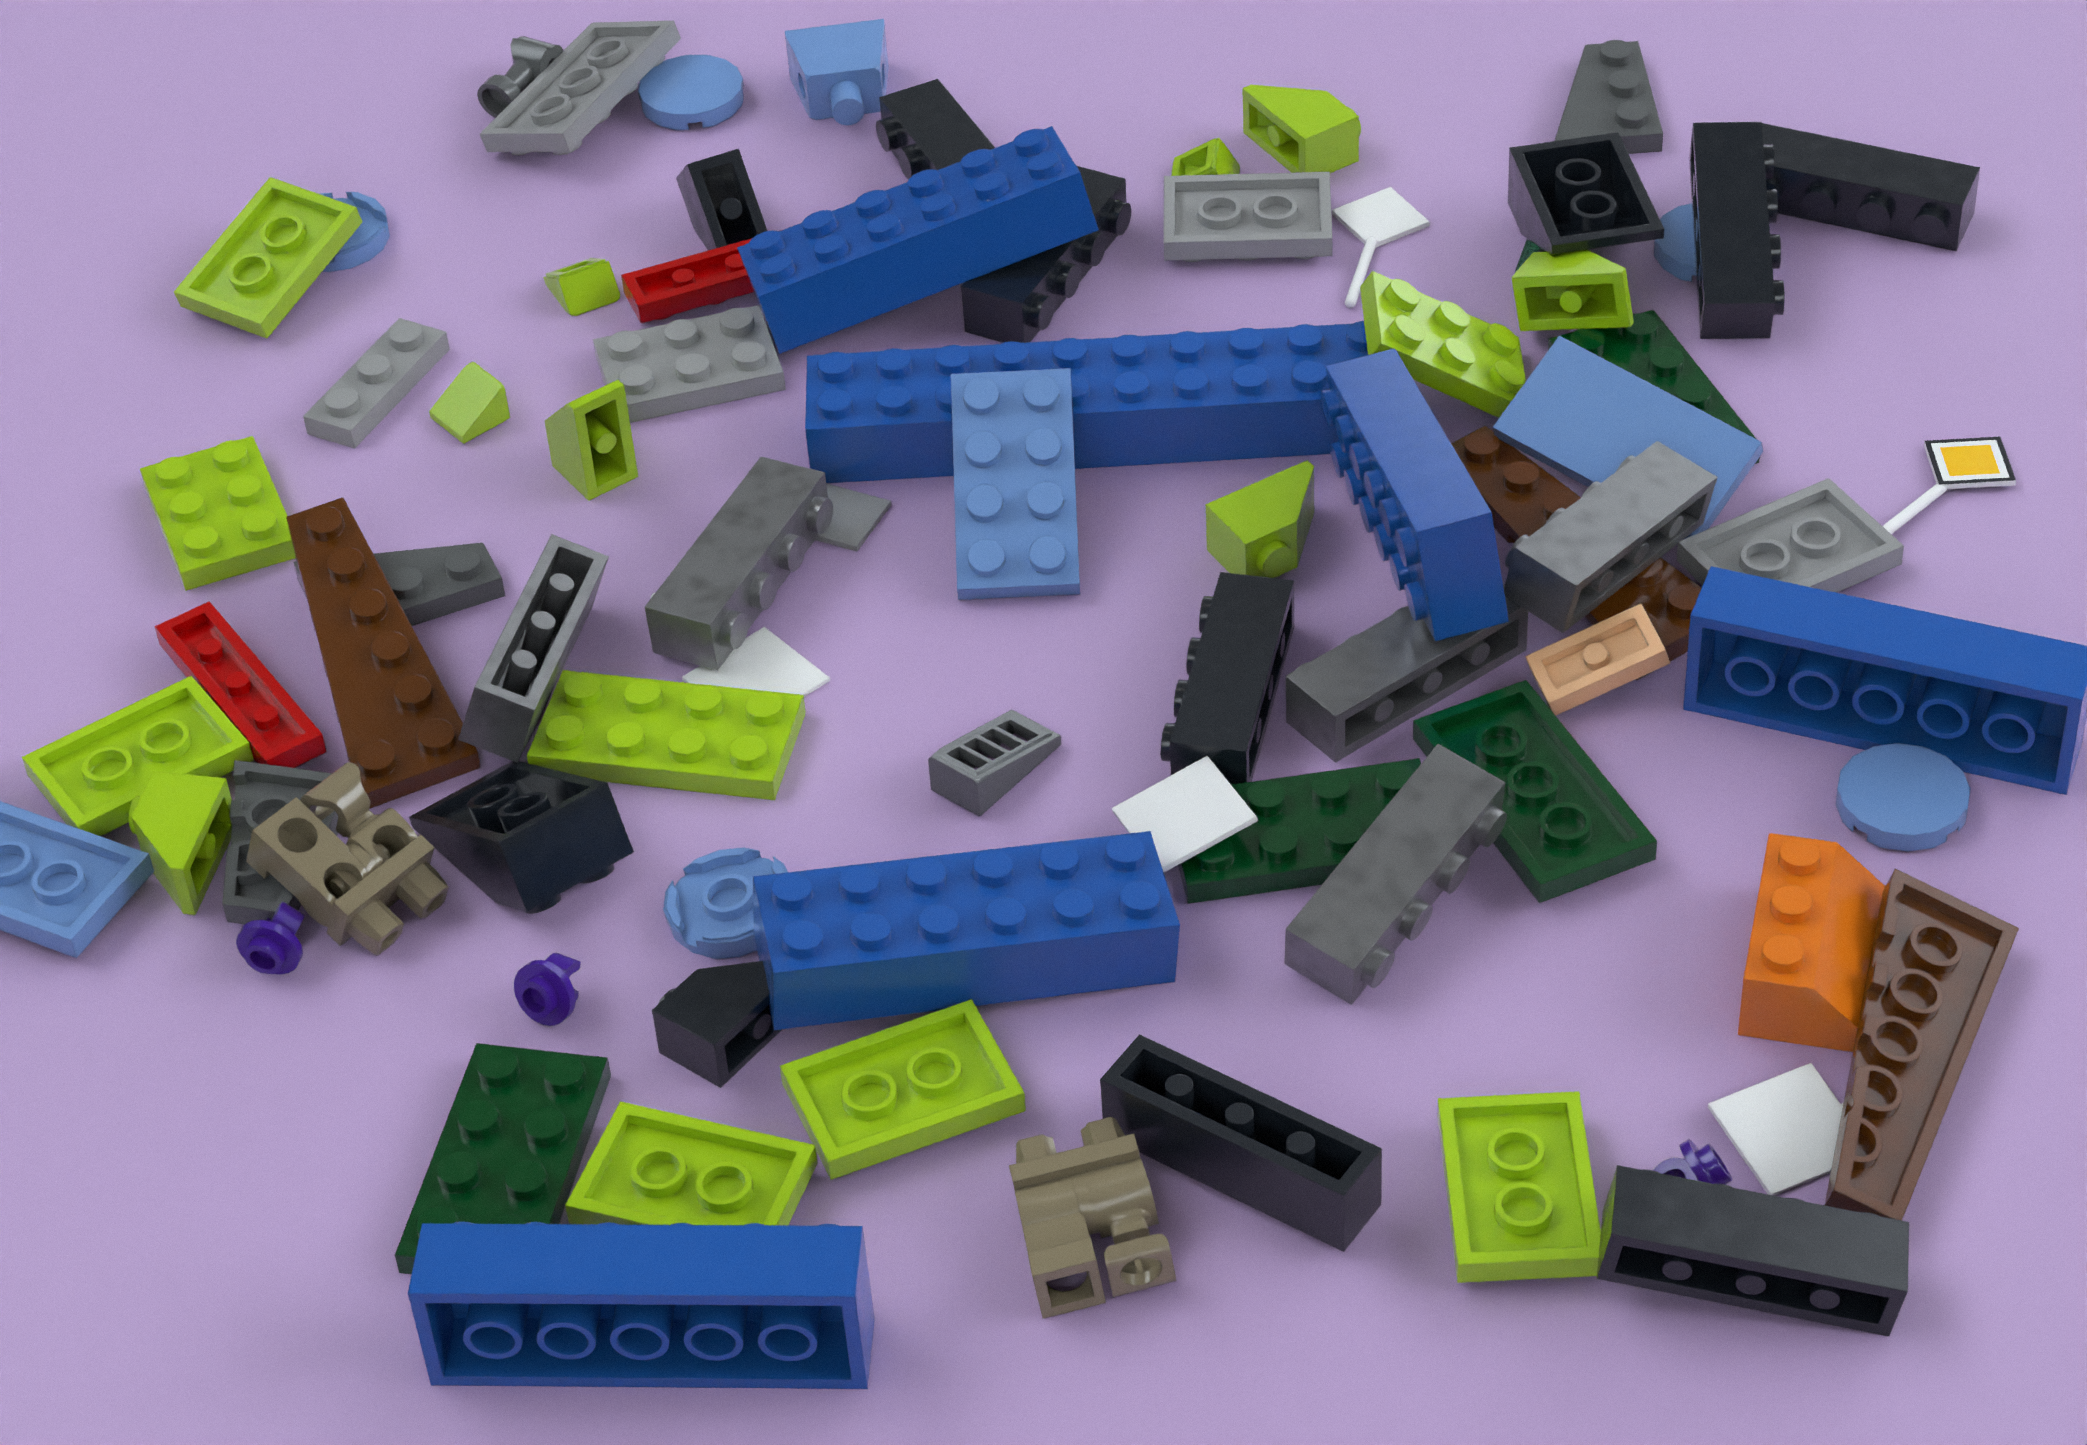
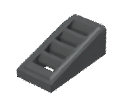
(977, 790)

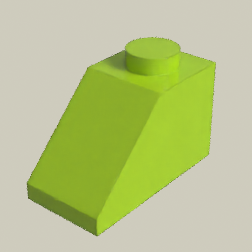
(1301, 127)
(1571, 292)
(593, 441)
(1263, 524)
(184, 830)

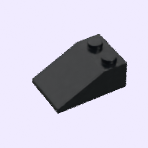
(1579, 195)
(527, 833)

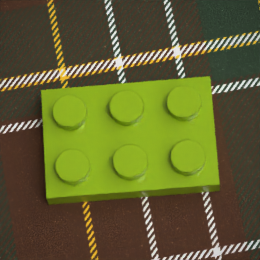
(268, 257)
(1443, 344)
(219, 512)
(107, 764)
(902, 1089)
(689, 1171)
(1519, 1187)

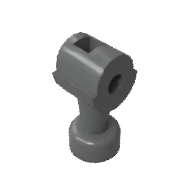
(529, 60)

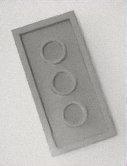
(580, 87)

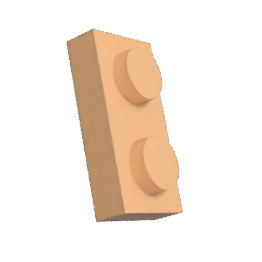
(1597, 659)

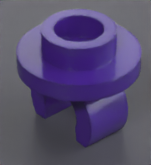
(271, 943)
(546, 990)
(1698, 1165)

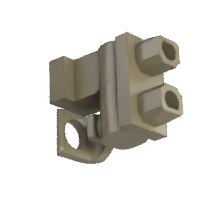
(351, 882)
(1084, 1194)

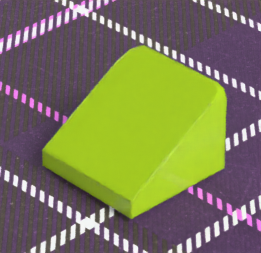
(1206, 159)
(583, 286)
(471, 404)

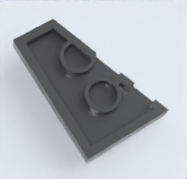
(1613, 96)
(439, 579)
(258, 795)

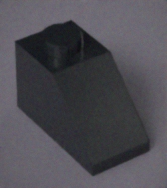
(721, 200)
(716, 1020)

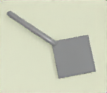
(853, 517)

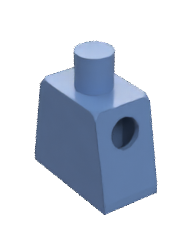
(839, 69)

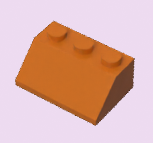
(1809, 944)

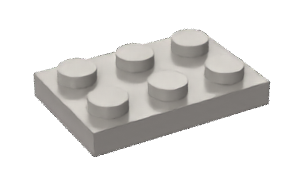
(1247, 216)
(692, 362)
(1801, 539)

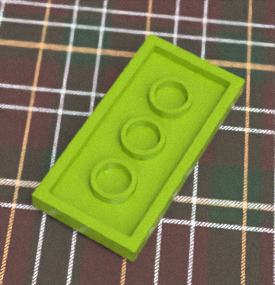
(669, 734)

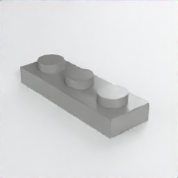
(376, 383)

